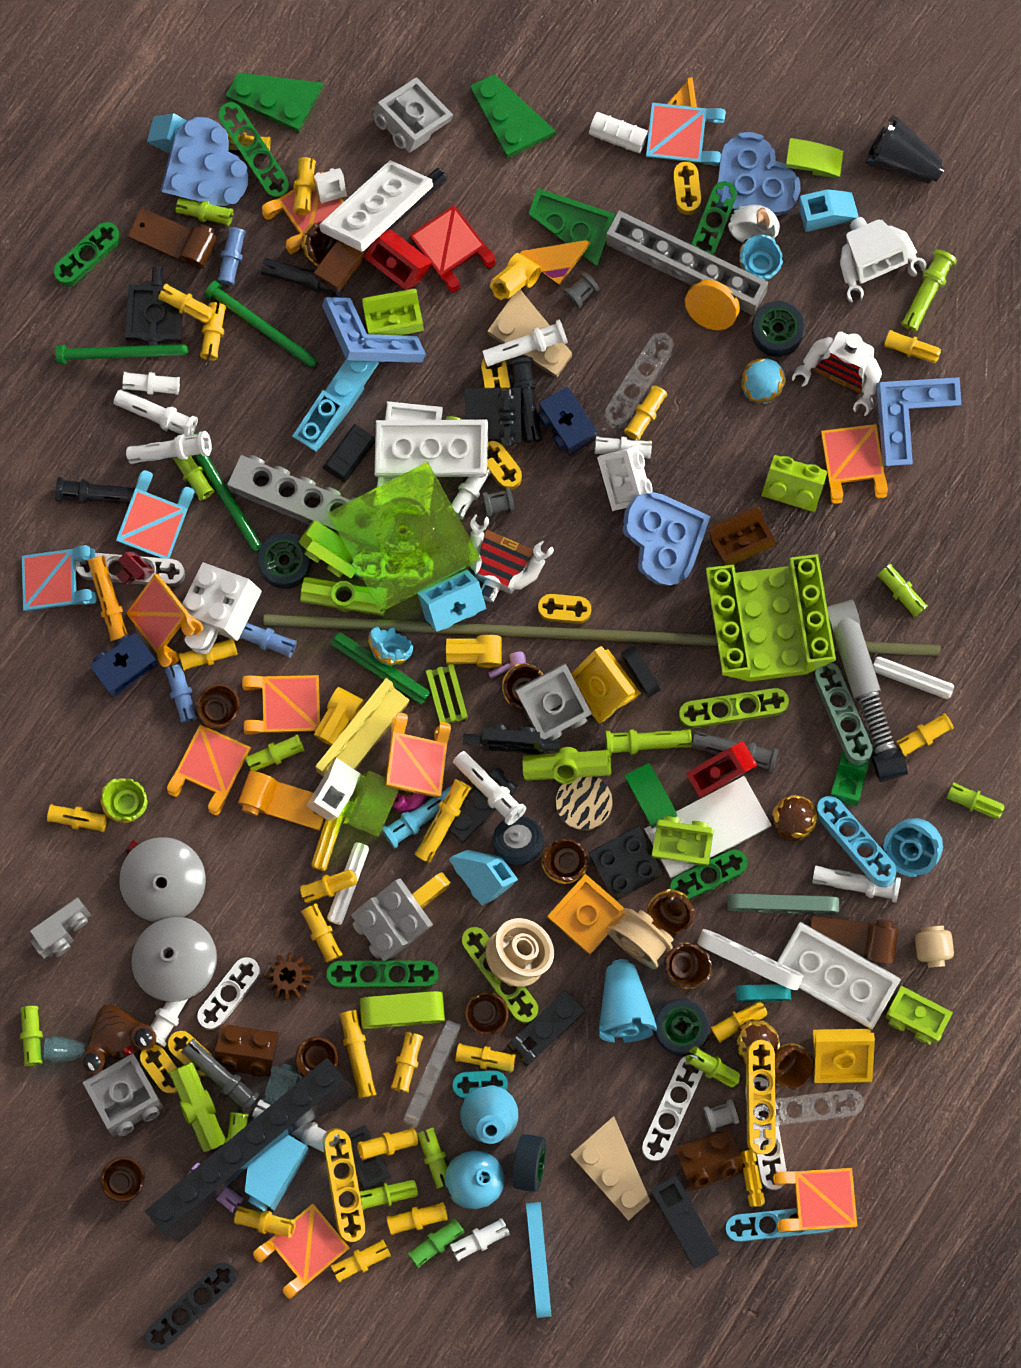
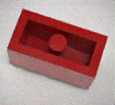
(398, 259)
(721, 769)

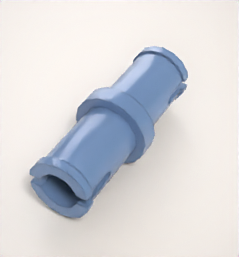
(231, 256)
(268, 639)
(181, 693)

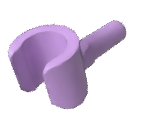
(515, 658)

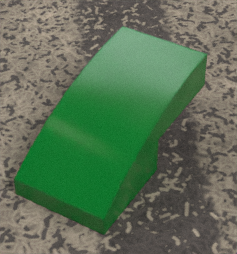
(849, 779)
(650, 794)

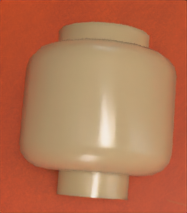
(934, 946)

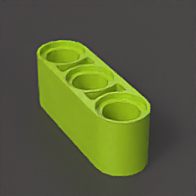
(402, 1010)

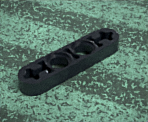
(188, 1303)

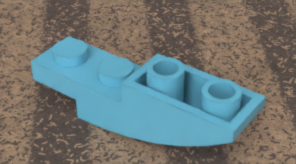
(334, 403)

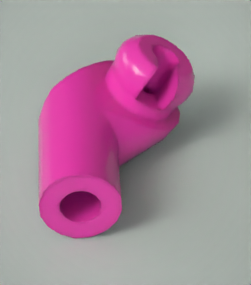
(408, 802)

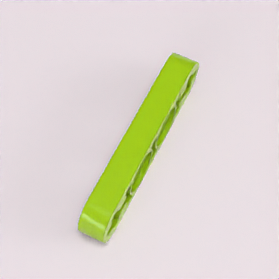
(732, 703)
(494, 981)

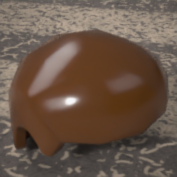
(217, 706)
(486, 1013)
(312, 1053)
(122, 1179)

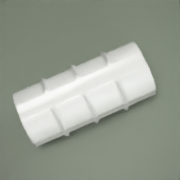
(618, 132)

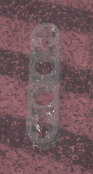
(642, 382)
(432, 1074)
(807, 1108)

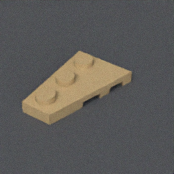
(518, 320)
(612, 1169)

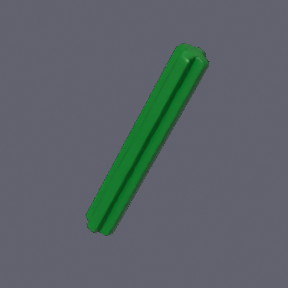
(368, 661)

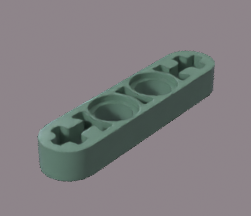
(846, 712)
(783, 904)

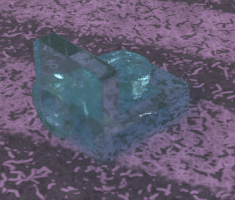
(280, 1081)

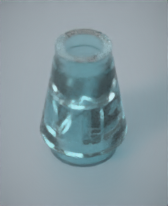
(62, 1049)

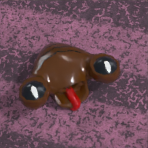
(115, 1034)

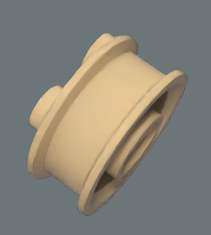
(640, 937)
(512, 966)

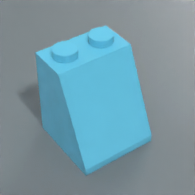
(273, 1172)

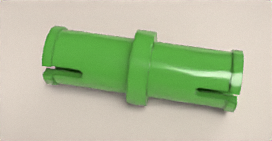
(436, 1243)

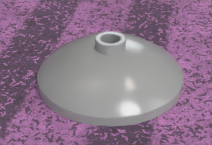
(165, 859)
(185, 971)

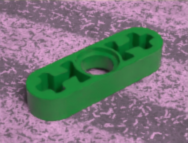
(715, 197)
(106, 245)
(730, 872)

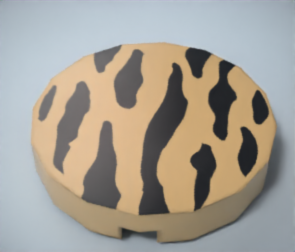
(584, 803)

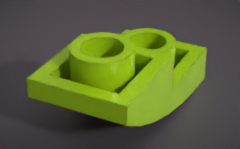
(814, 157)

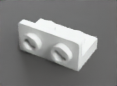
(624, 476)

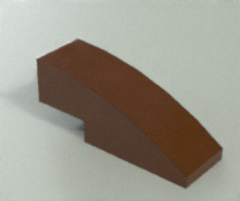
(339, 265)

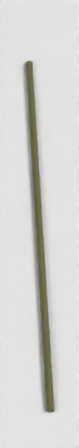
(554, 633)

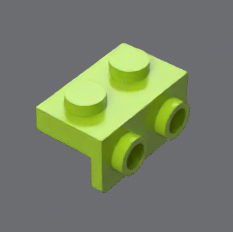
(393, 313)
(794, 483)
(327, 545)
(683, 841)
(918, 1015)

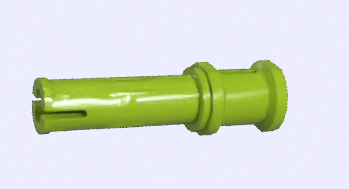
(933, 279)
(633, 741)

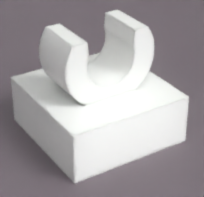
(330, 185)

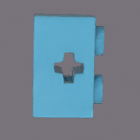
(451, 600)

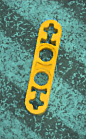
(764, 1097)
(339, 1186)

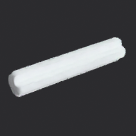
(913, 677)
(343, 897)

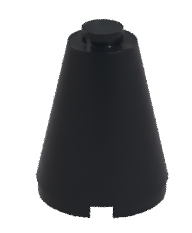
(904, 153)

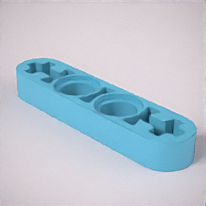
(853, 843)
(775, 1215)
(538, 1259)

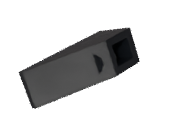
(684, 1221)

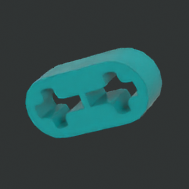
(762, 993)
(477, 1077)

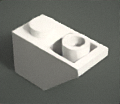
(334, 790)

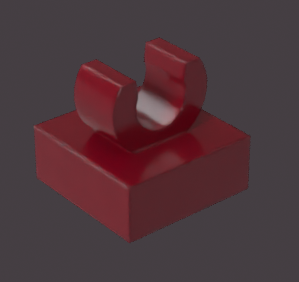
(133, 568)

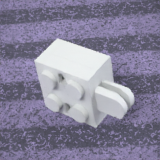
(220, 604)

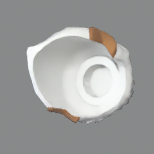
(753, 220)

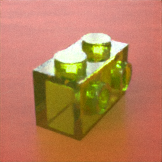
(370, 804)

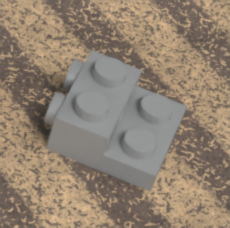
(411, 115)
(553, 703)
(391, 920)
(52, 935)
(123, 1096)

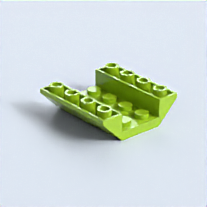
(771, 620)

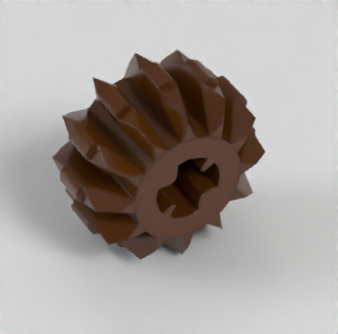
(283, 986)

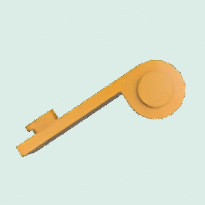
(278, 800)

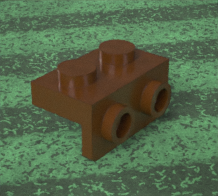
(741, 536)
(246, 1049)
(709, 1159)

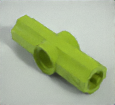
(326, 592)
(566, 765)
(197, 1107)

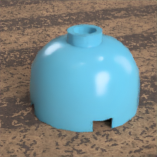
(913, 847)
(474, 1179)

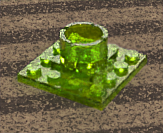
(406, 563)

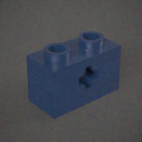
(565, 405)
(113, 675)

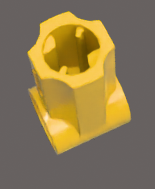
(517, 274)
(483, 651)
(341, 711)

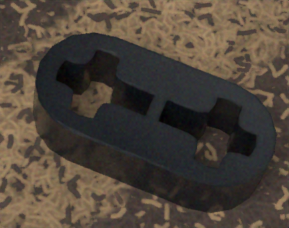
(640, 671)

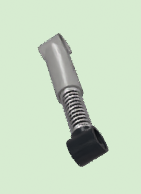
(845, 626)

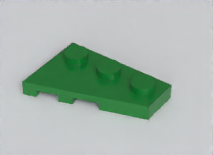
(276, 98)
(509, 117)
(573, 221)

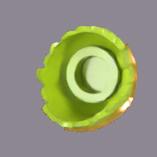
(123, 800)

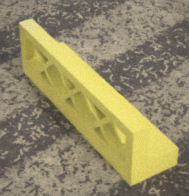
(365, 728)

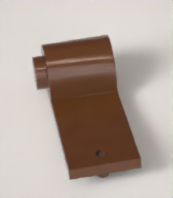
(172, 239)
(869, 940)

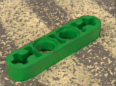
(252, 150)
(382, 979)

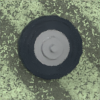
(518, 842)

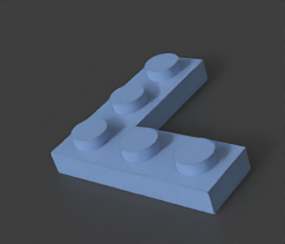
(361, 346)
(894, 403)

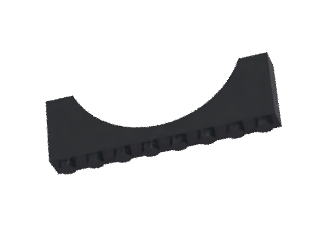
(188, 1201)

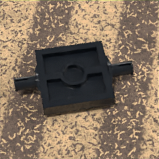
(151, 318)
(516, 741)

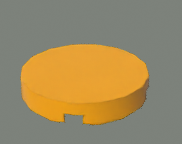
(712, 305)

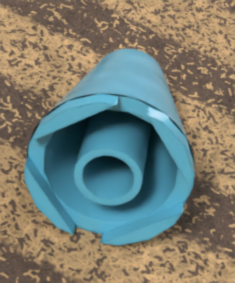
(625, 1005)
(489, 1114)

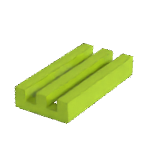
(440, 671)

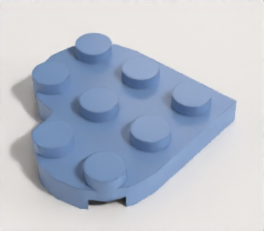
(202, 166)
(757, 176)
(666, 534)

